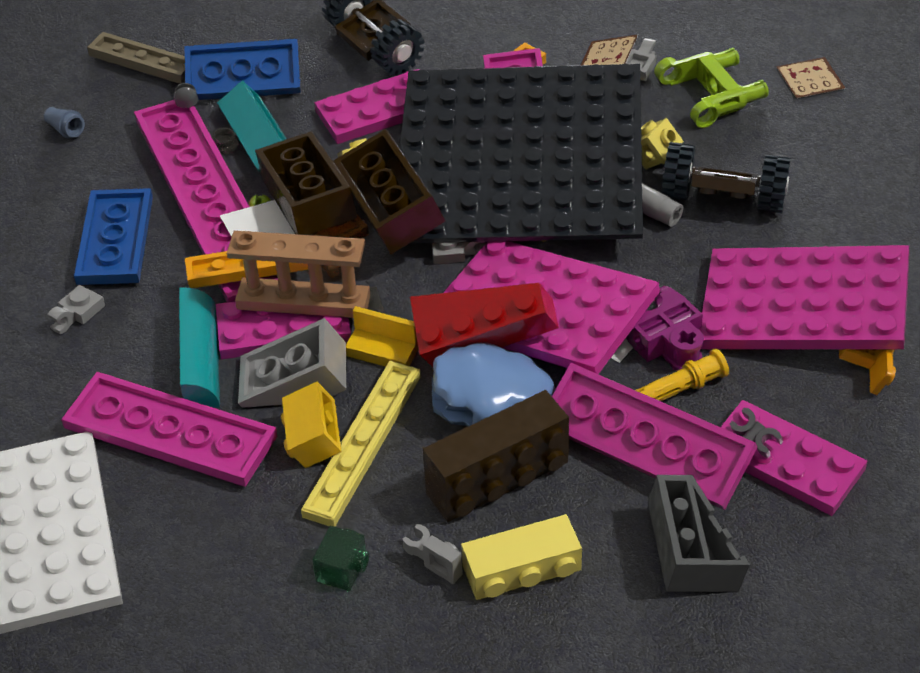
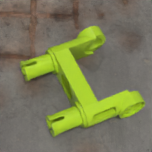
(710, 71)

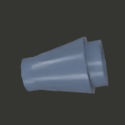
(66, 122)

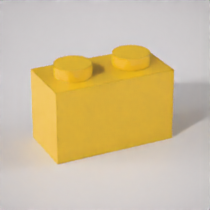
(310, 425)

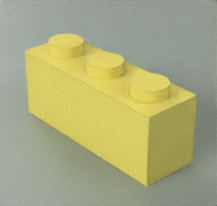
(521, 557)

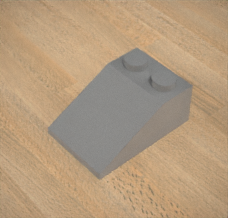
(292, 364)

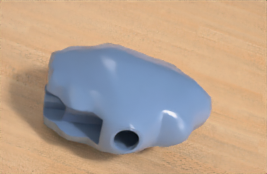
(482, 381)

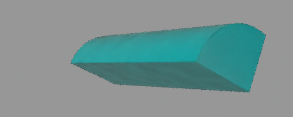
(250, 119)
(198, 347)

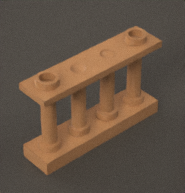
(298, 296)

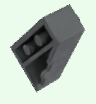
(690, 541)

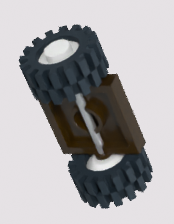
(376, 32)
(680, 170)

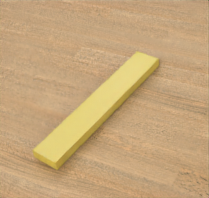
(361, 444)

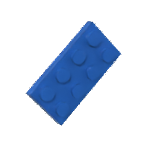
(263, 65)
(114, 237)

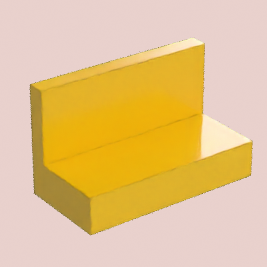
(381, 338)

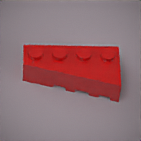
(481, 316)

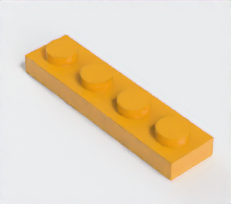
(218, 269)

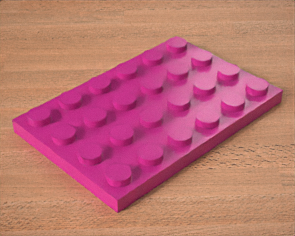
(806, 298)
(591, 302)

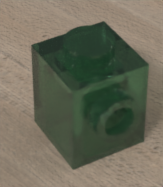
(340, 558)

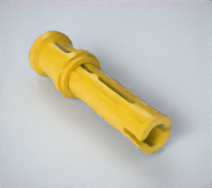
(691, 375)

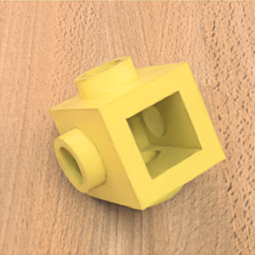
(655, 141)

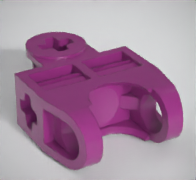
(669, 330)

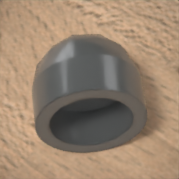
(185, 95)

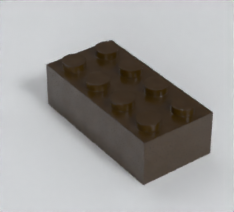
(306, 184)
(389, 191)
(496, 455)

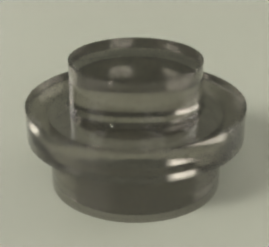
(225, 140)

